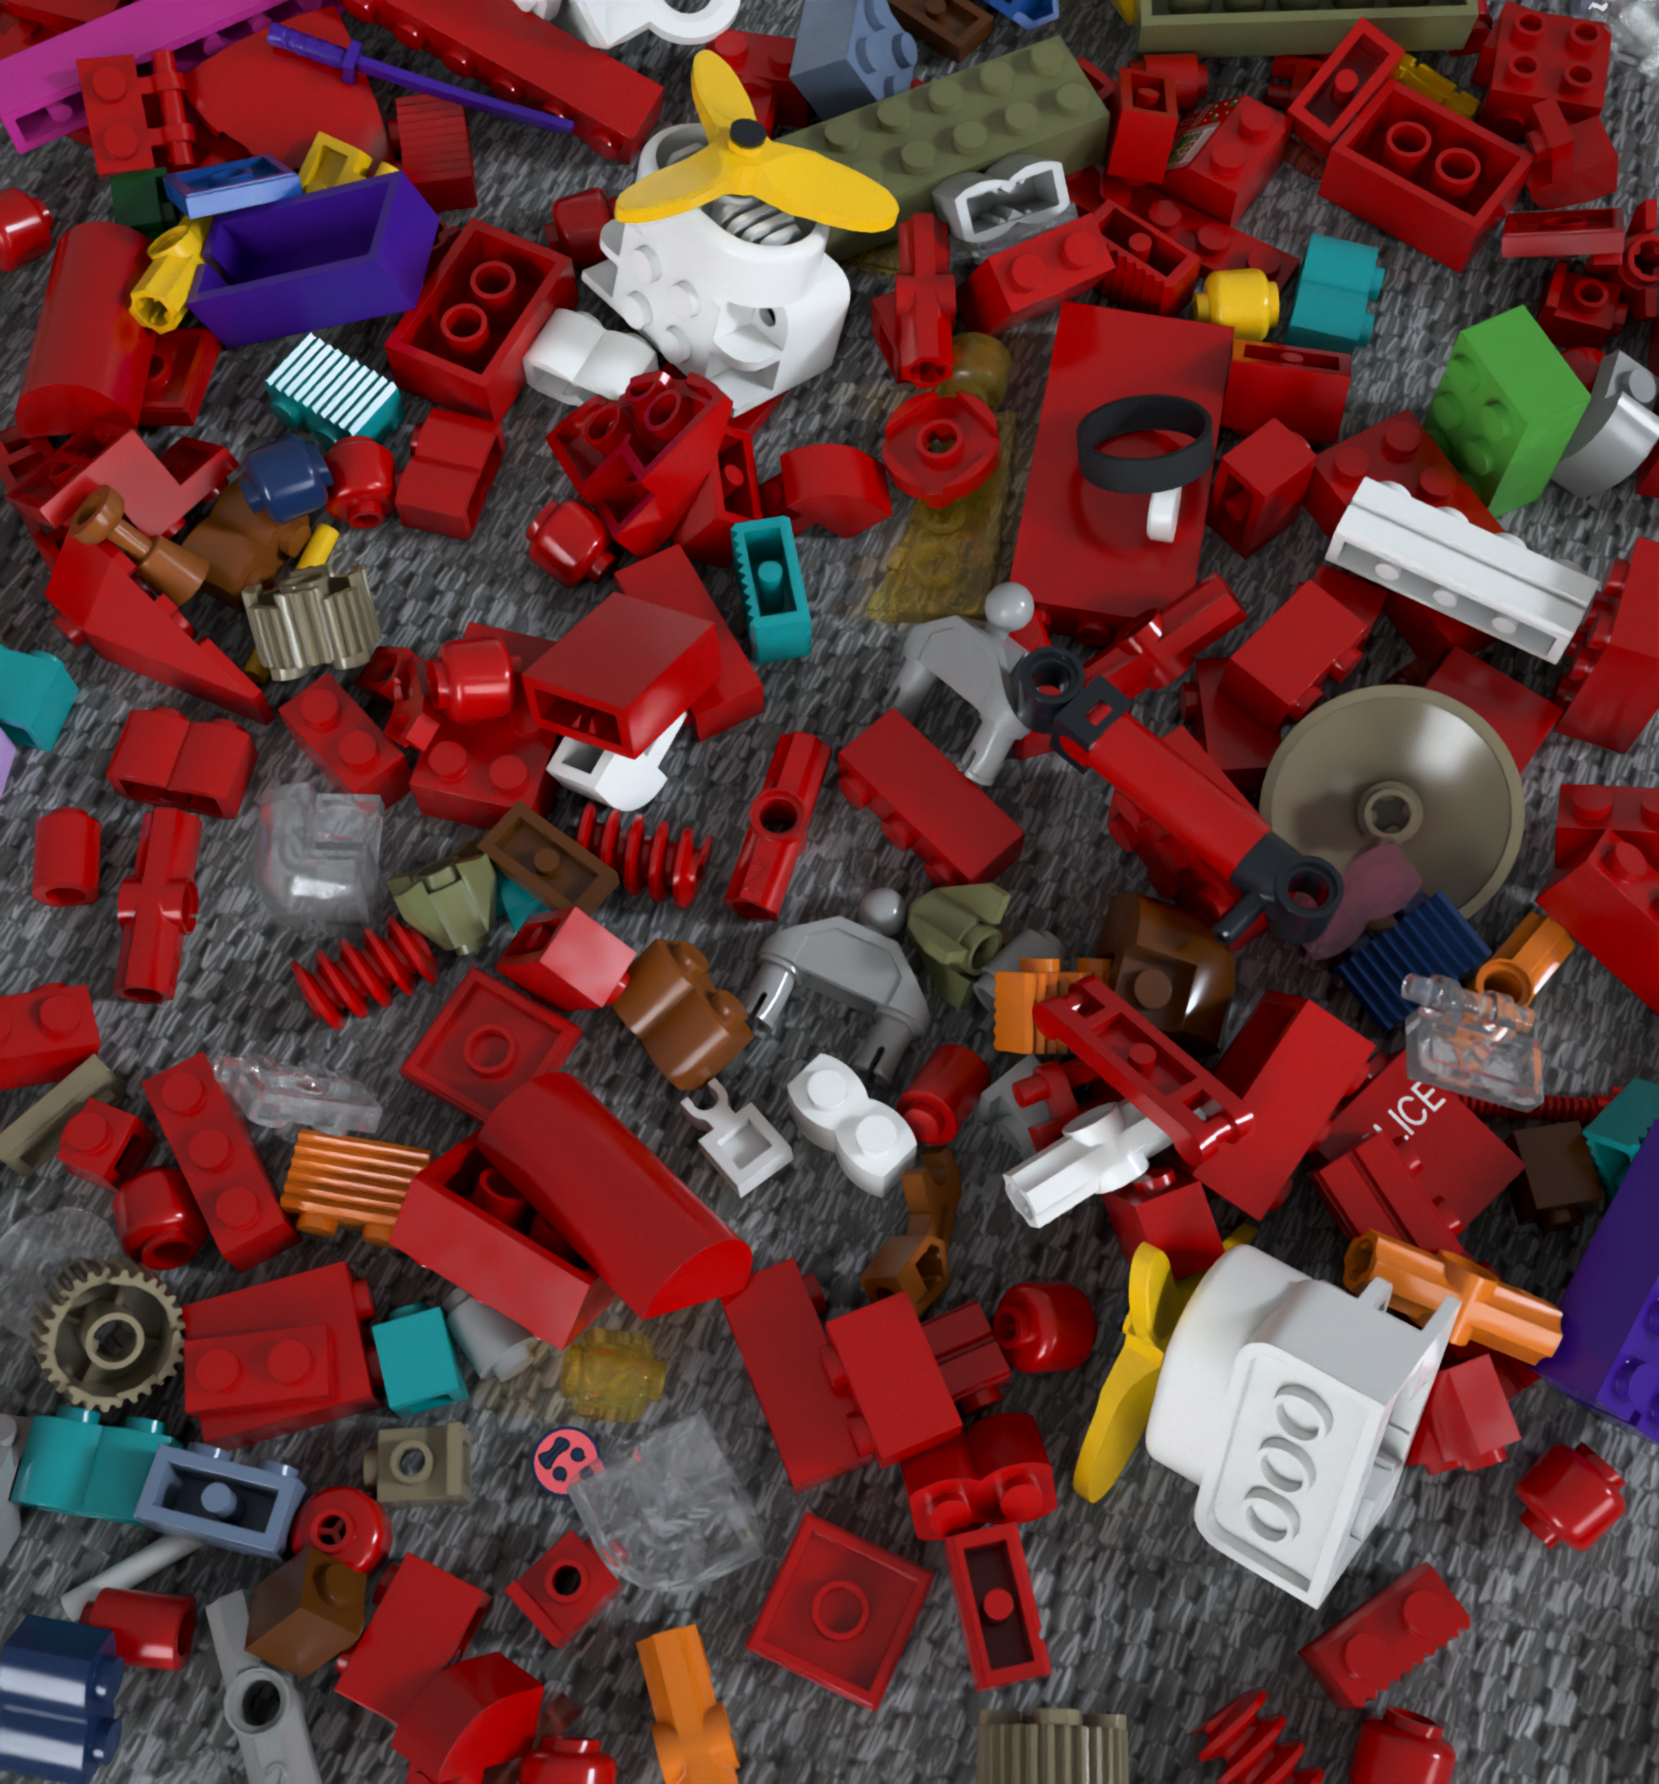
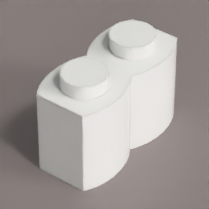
(582, 359)
(865, 1134)

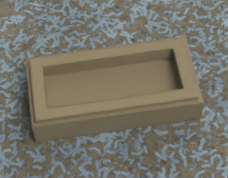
(37, 1132)

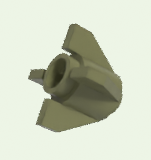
(450, 899)
(958, 935)

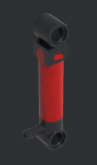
(1098, 732)

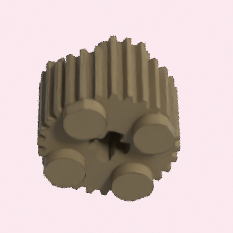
(313, 621)
(125, 1365)
(1051, 1747)

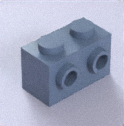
(222, 1502)

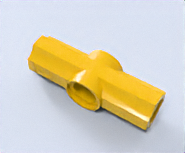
(164, 287)

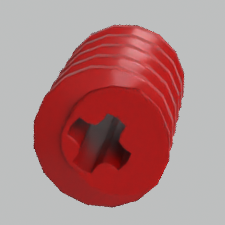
(645, 858)
(366, 972)
(1251, 1745)

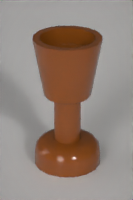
(158, 560)

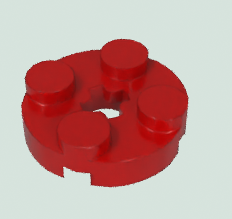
(945, 475)

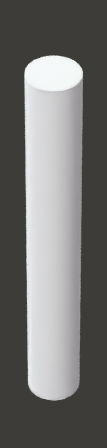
(129, 1571)

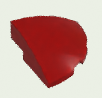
(282, 100)
(644, 454)

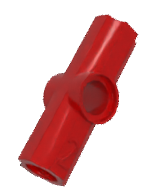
(925, 301)
(1163, 642)
(769, 857)
(158, 906)

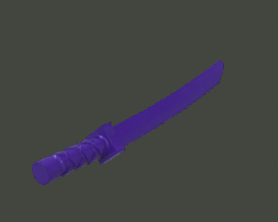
(353, 61)

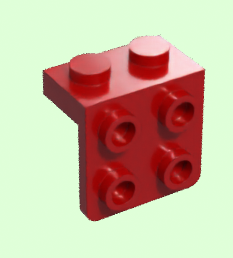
(1542, 59)

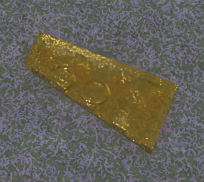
(950, 551)

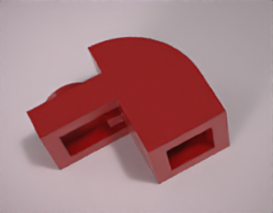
(1570, 161)
(828, 488)
(469, 1721)

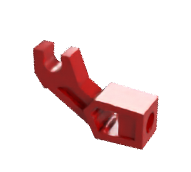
(405, 693)

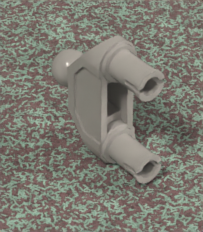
(979, 665)
(852, 967)

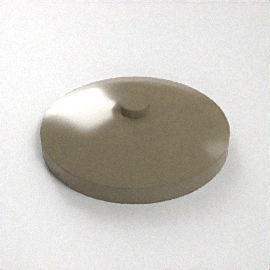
(1404, 770)

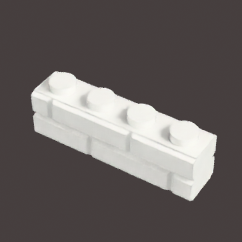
(1462, 569)

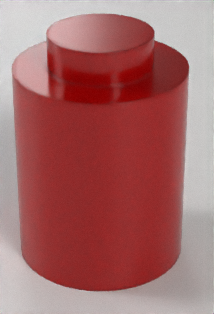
(66, 858)
(944, 1093)
(148, 1625)

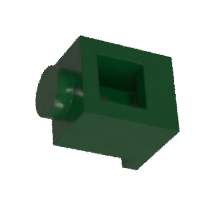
(143, 202)

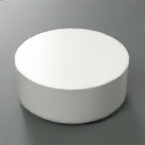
(1163, 515)

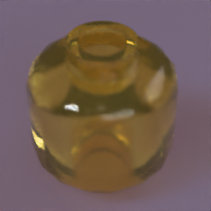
(979, 368)
(611, 1375)

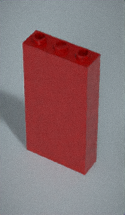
(1089, 547)

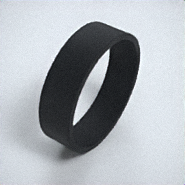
(1148, 473)

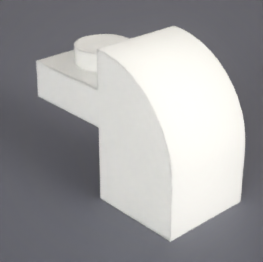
(612, 777)

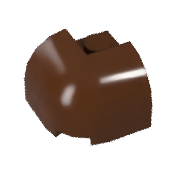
(1170, 970)

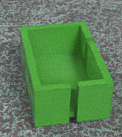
(1505, 409)

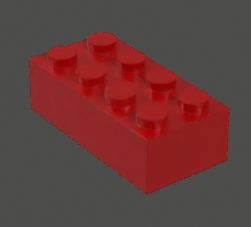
(1406, 455)

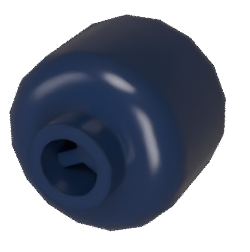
(286, 479)

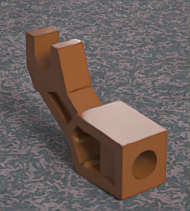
(919, 1258)

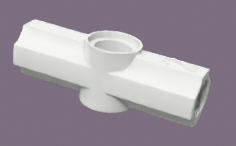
(1095, 1155)

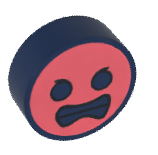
(560, 1457)

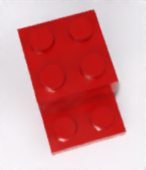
(153, 488)

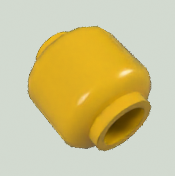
(1240, 301)

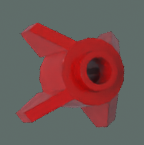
(1635, 268)

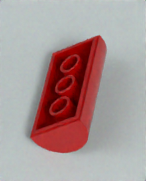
(87, 347)
(612, 1198)

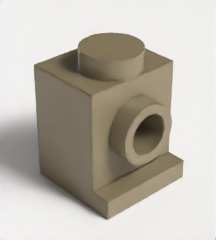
(442, 1480)

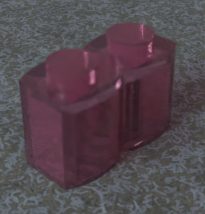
(1376, 885)

